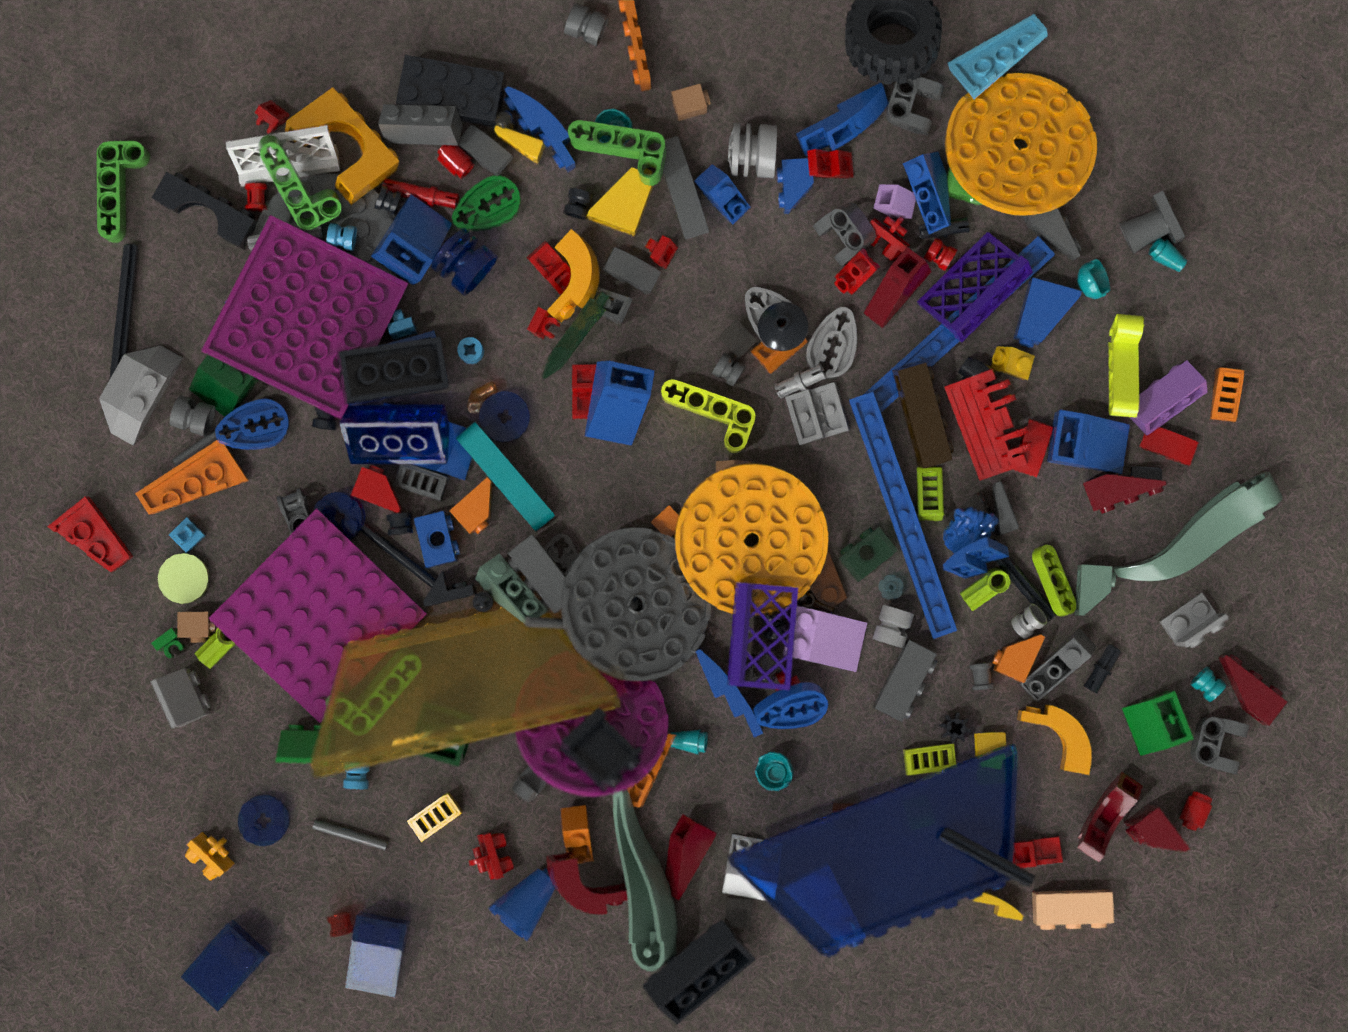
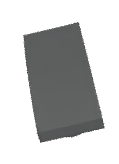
(484, 150)
(631, 269)

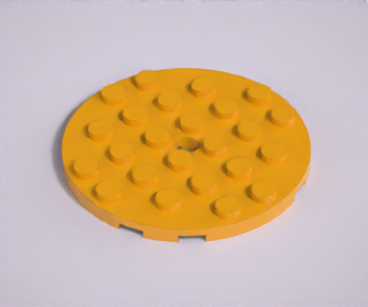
(1026, 180)
(745, 502)

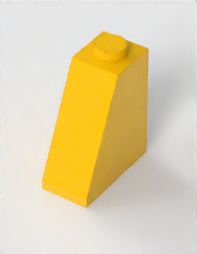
(623, 203)

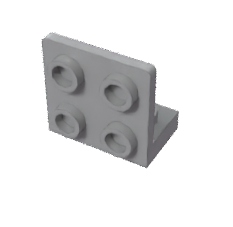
(1192, 621)

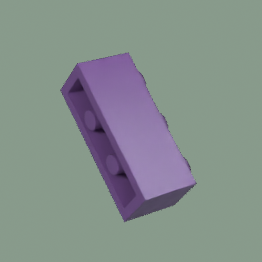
(1169, 396)

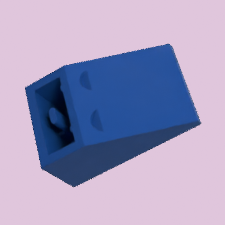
(412, 240)
(618, 401)
(1088, 442)

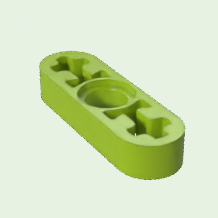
(1056, 600)

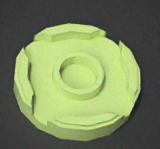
(183, 578)

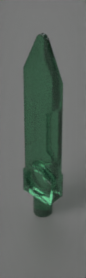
(575, 334)

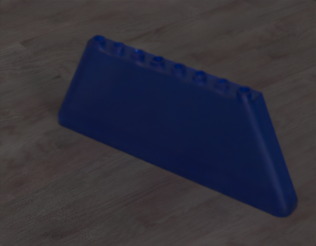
(885, 855)

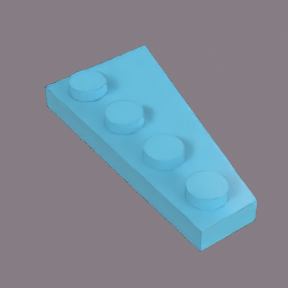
(993, 58)

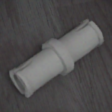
(800, 381)

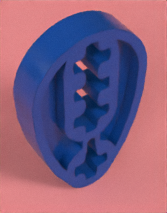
(253, 412)
(782, 717)

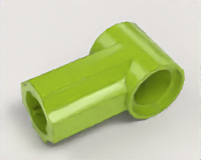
(982, 589)
(214, 649)

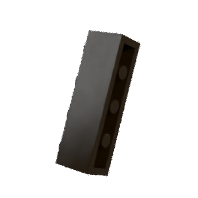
(922, 414)

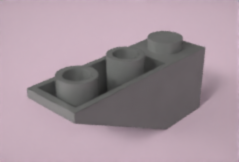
(1055, 231)
(1059, 665)

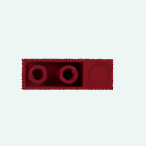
(897, 286)
(1114, 488)
(1254, 696)
(685, 852)

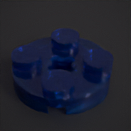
(497, 404)
(346, 505)
(273, 809)

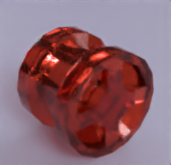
(340, 924)

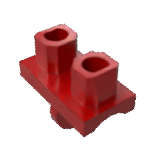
(896, 243)
(856, 272)
(495, 866)

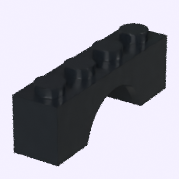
(179, 195)

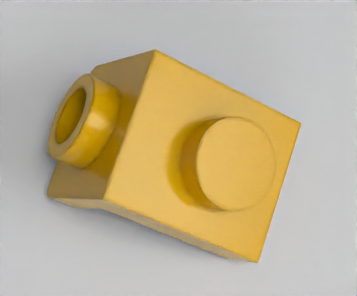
(1012, 362)

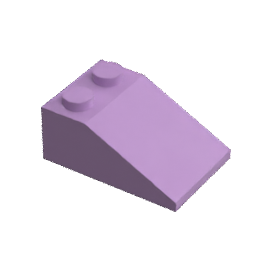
(827, 639)

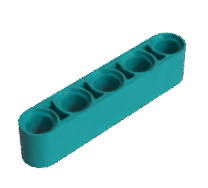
(505, 476)

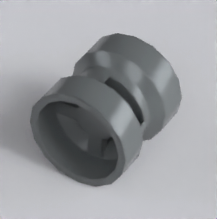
(728, 369)

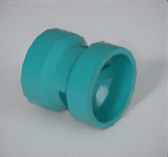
(1206, 682)

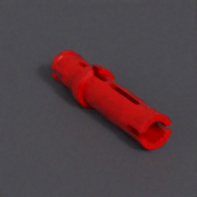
(428, 195)

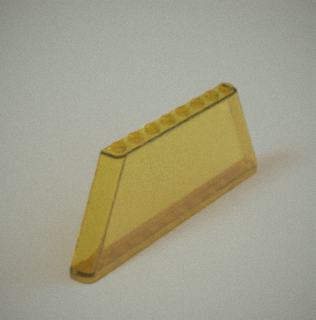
(451, 689)

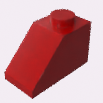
(376, 489)

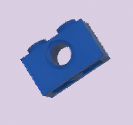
(426, 528)

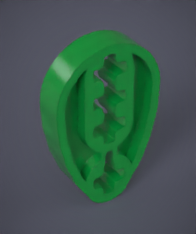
(497, 215)

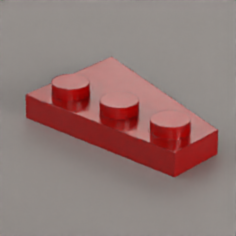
(91, 532)

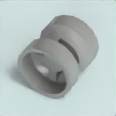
(1031, 619)

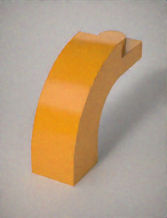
(583, 279)
(1075, 742)

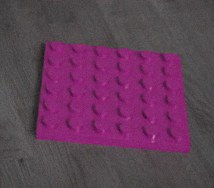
(298, 310)
(308, 607)

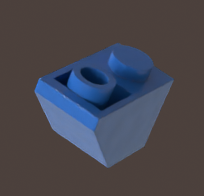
(795, 182)
(722, 193)

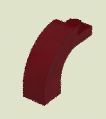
(1107, 814)
(566, 880)

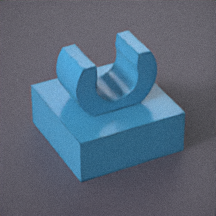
(401, 327)
(187, 535)

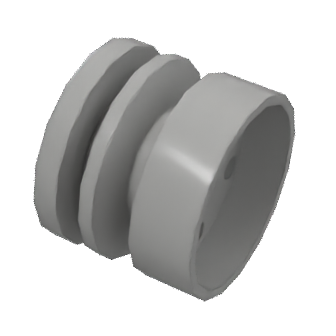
(753, 150)

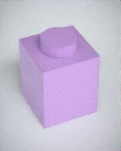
(895, 201)

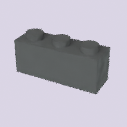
(420, 124)
(540, 572)
(905, 681)

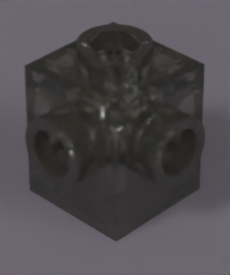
(765, 663)

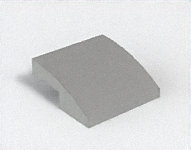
(817, 413)

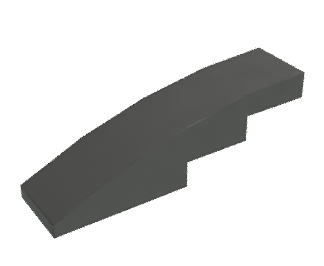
(683, 190)

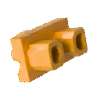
(211, 853)

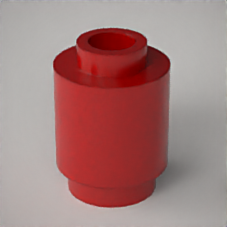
(455, 160)
(1196, 811)

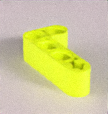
(1124, 365)
(706, 410)

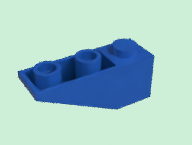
(930, 189)

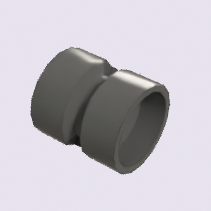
(586, 24)
(192, 415)

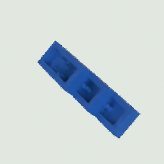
(718, 682)

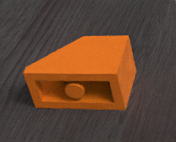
(475, 508)
(1017, 658)

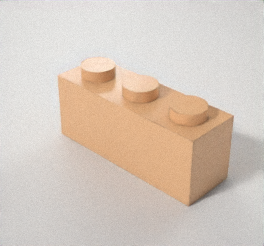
(1072, 908)

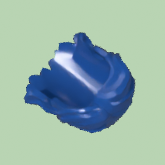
(968, 528)

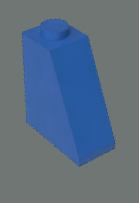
(1042, 310)

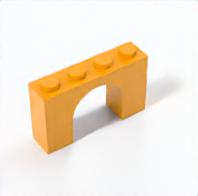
(376, 160)

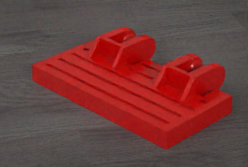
(985, 425)

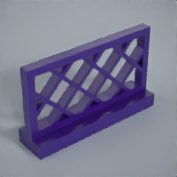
(992, 295)
(740, 639)

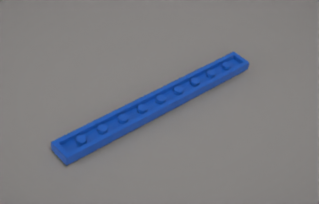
(942, 339)
(902, 515)

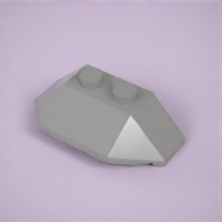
(137, 390)

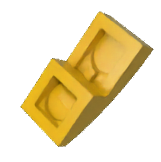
(1002, 908)

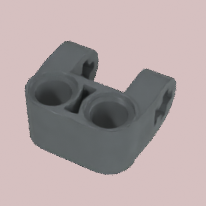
(910, 121)
(847, 230)
(1214, 742)
(528, 785)

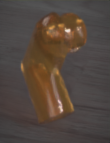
(479, 395)

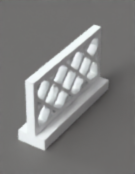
(318, 159)

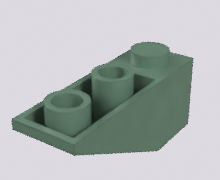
(508, 589)

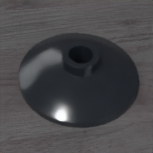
(784, 337)

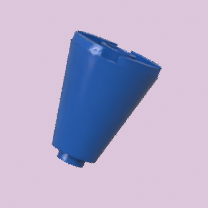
(524, 903)

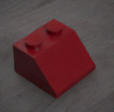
(1153, 829)

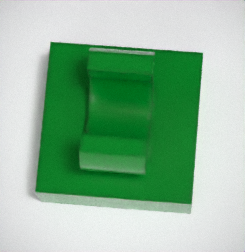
(166, 641)

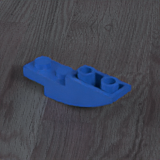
(536, 119)
(851, 120)

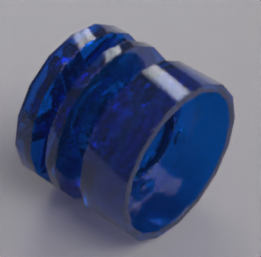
(459, 257)

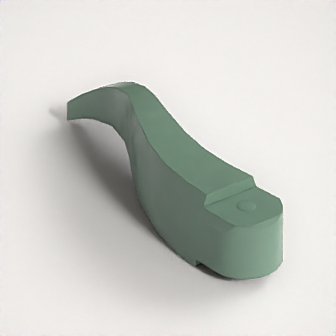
(1209, 529)
(648, 891)

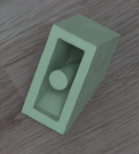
(1092, 586)

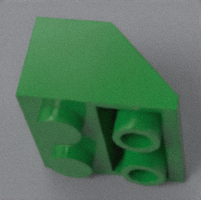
(1157, 723)

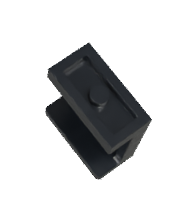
(601, 751)

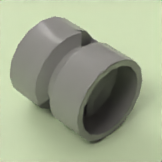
(893, 626)

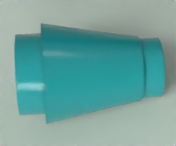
(1166, 254)
(691, 741)

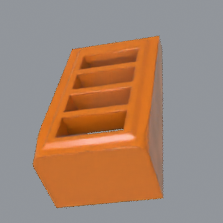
(1220, 373)

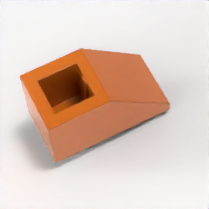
(577, 832)

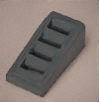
(440, 489)
(1003, 510)

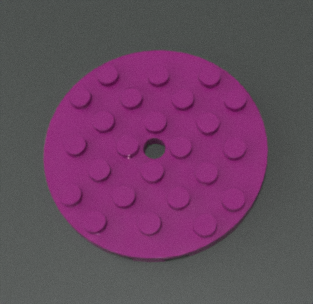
(639, 720)

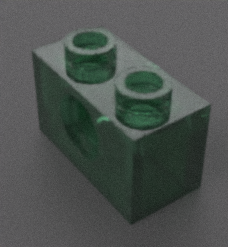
(881, 548)

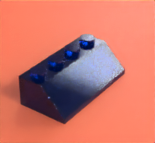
(396, 434)

